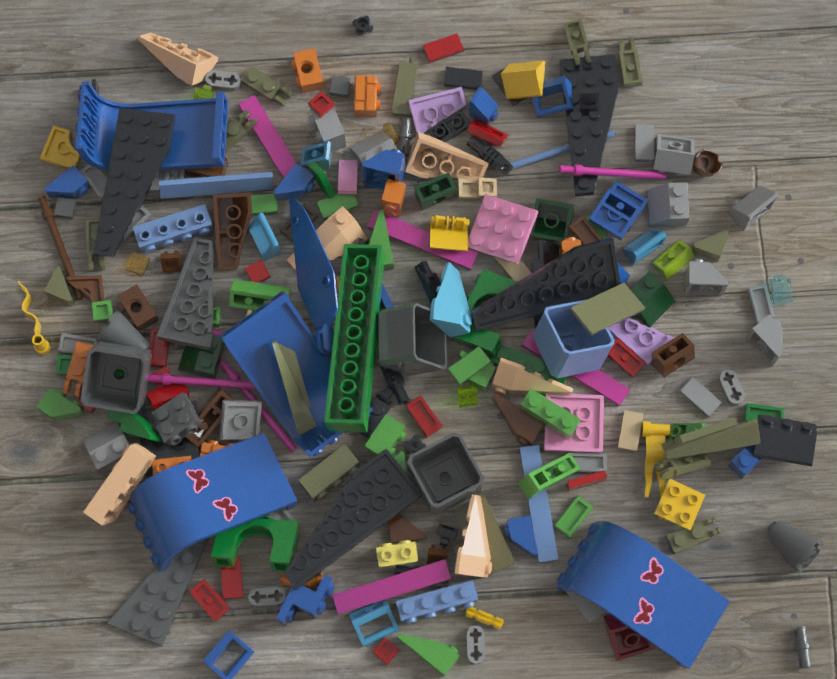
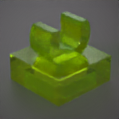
(203, 93)
(467, 396)

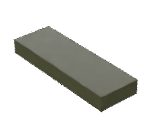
(404, 88)

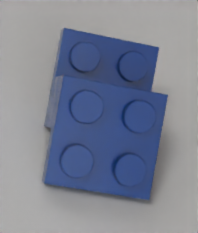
(618, 210)
(306, 601)

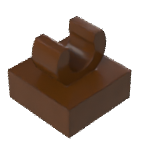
(171, 262)
(436, 554)

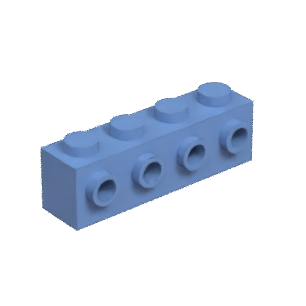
(173, 228)
(437, 601)

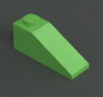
(381, 237)
(548, 475)
(434, 653)

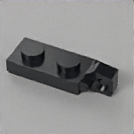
(428, 279)
(380, 407)

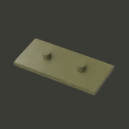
(607, 309)
(499, 550)

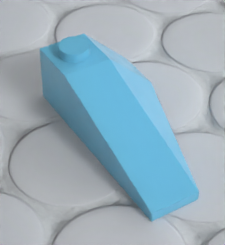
(450, 307)

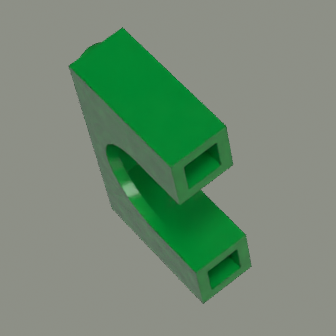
(487, 286)
(282, 532)

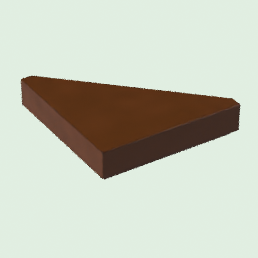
(88, 286)
(404, 530)

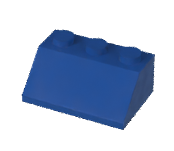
(382, 167)

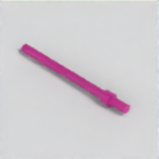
(578, 170)
(234, 375)
(168, 379)

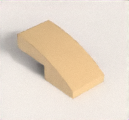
(476, 188)

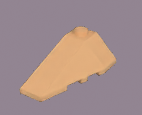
(183, 62)
(434, 158)
(335, 232)
(514, 380)
(475, 554)

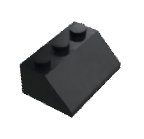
(786, 440)

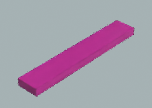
(268, 136)
(420, 239)
(594, 380)
(392, 586)

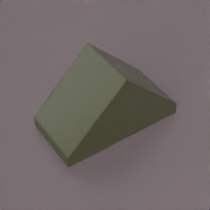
(711, 246)
(58, 288)

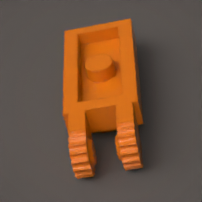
(77, 368)

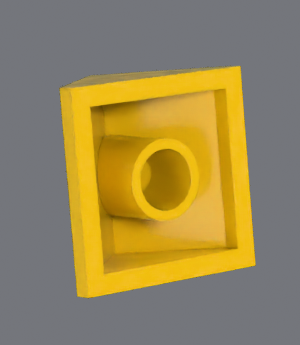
(523, 79)

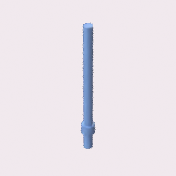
(547, 154)

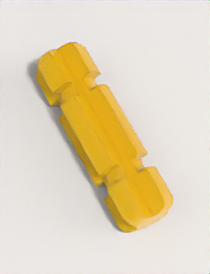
(484, 617)

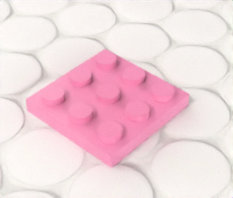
(502, 229)
(589, 433)

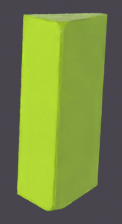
(673, 259)

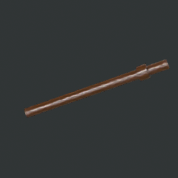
(48, 216)

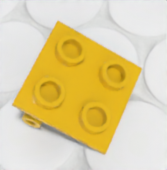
(449, 233)
(679, 504)

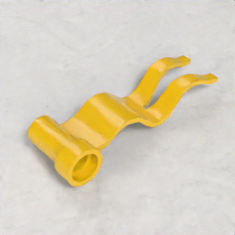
(41, 345)
(655, 436)

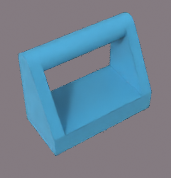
(264, 237)
(644, 245)
(369, 613)

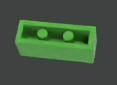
(252, 294)
(550, 414)

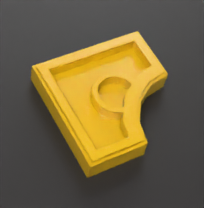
(59, 149)

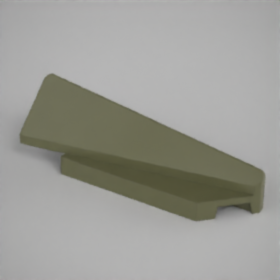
(294, 387)
(714, 438)

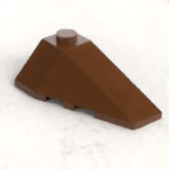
(232, 220)

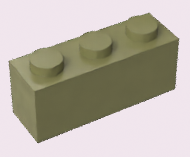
(329, 473)

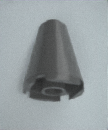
(122, 332)
(794, 544)

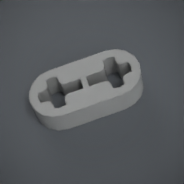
(222, 80)
(735, 385)
(267, 592)
(470, 644)

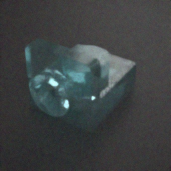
(781, 289)

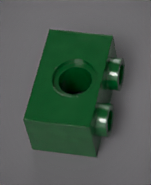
(435, 191)

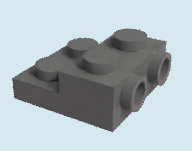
(176, 419)

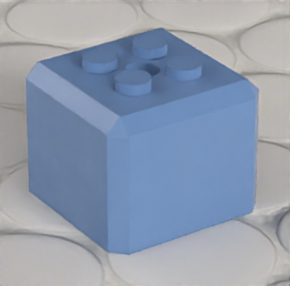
(568, 345)

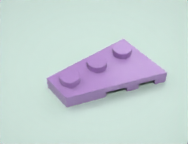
(433, 108)
(639, 338)

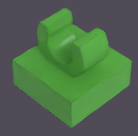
(102, 310)

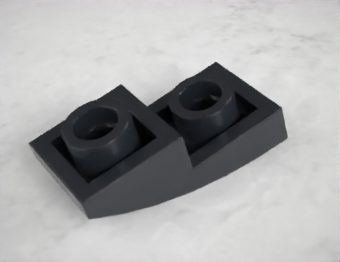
(451, 127)

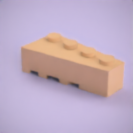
(119, 485)

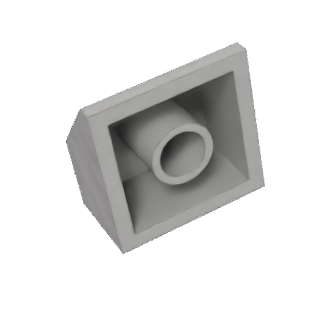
(372, 146)
(674, 155)
(668, 205)
(753, 206)
(703, 279)
(767, 339)
(106, 447)

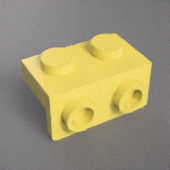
(398, 554)

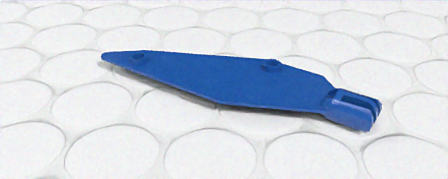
(314, 277)

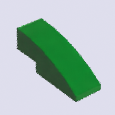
(134, 424)

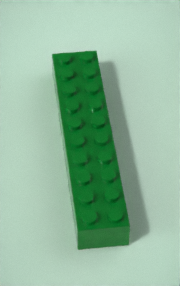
(355, 338)

